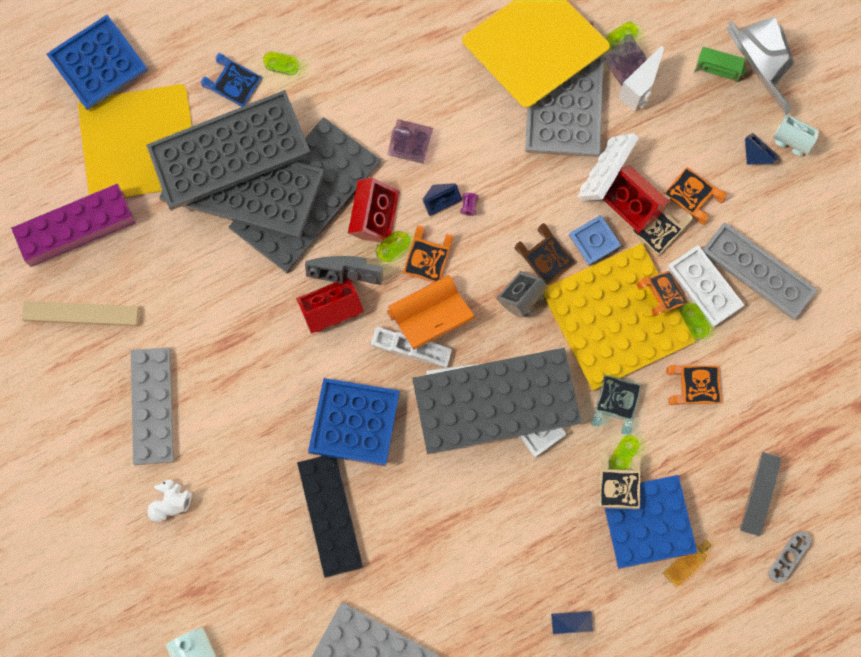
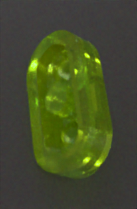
(619, 33)
(282, 62)
(392, 247)
(696, 321)
(624, 454)

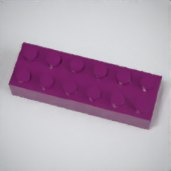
(73, 225)

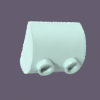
(796, 135)
(191, 645)

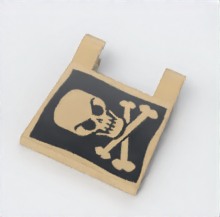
(662, 231)
(620, 487)

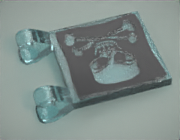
(619, 400)

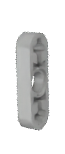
(797, 556)

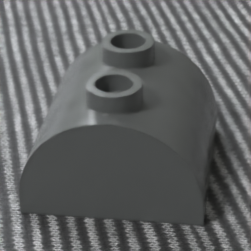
(522, 294)

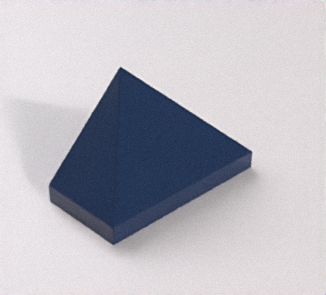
(758, 152)
(440, 197)
(572, 622)

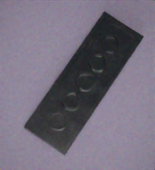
(330, 516)

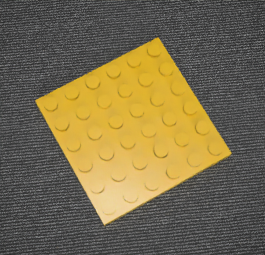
(611, 320)

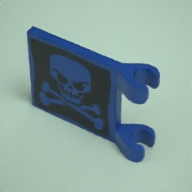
(234, 82)

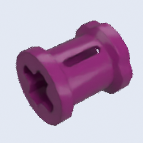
(469, 204)

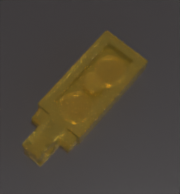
(686, 565)

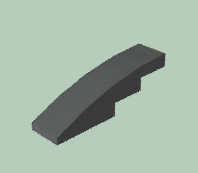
(760, 494)

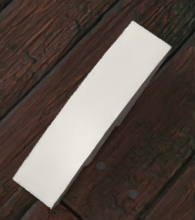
(398, 344)

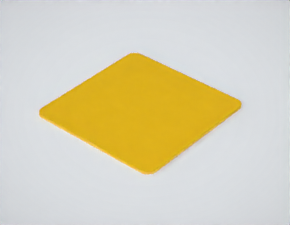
(535, 46)
(119, 130)

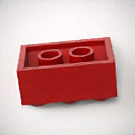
(635, 199)
(373, 210)
(330, 305)

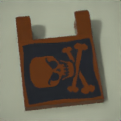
(547, 257)

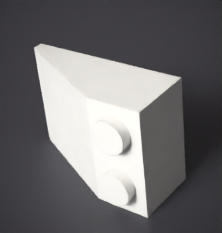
(638, 86)

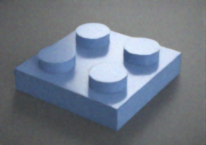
(594, 240)

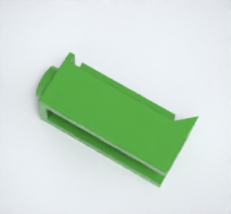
(720, 64)

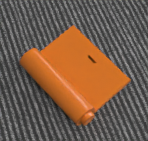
(430, 312)

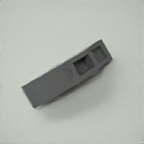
(340, 267)

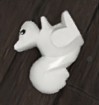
(172, 503)

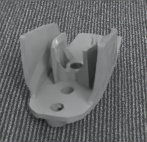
(766, 52)

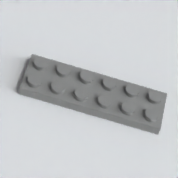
(759, 271)
(152, 406)

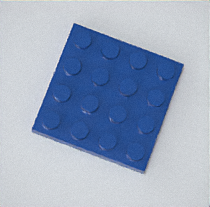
(97, 62)
(354, 422)
(655, 530)

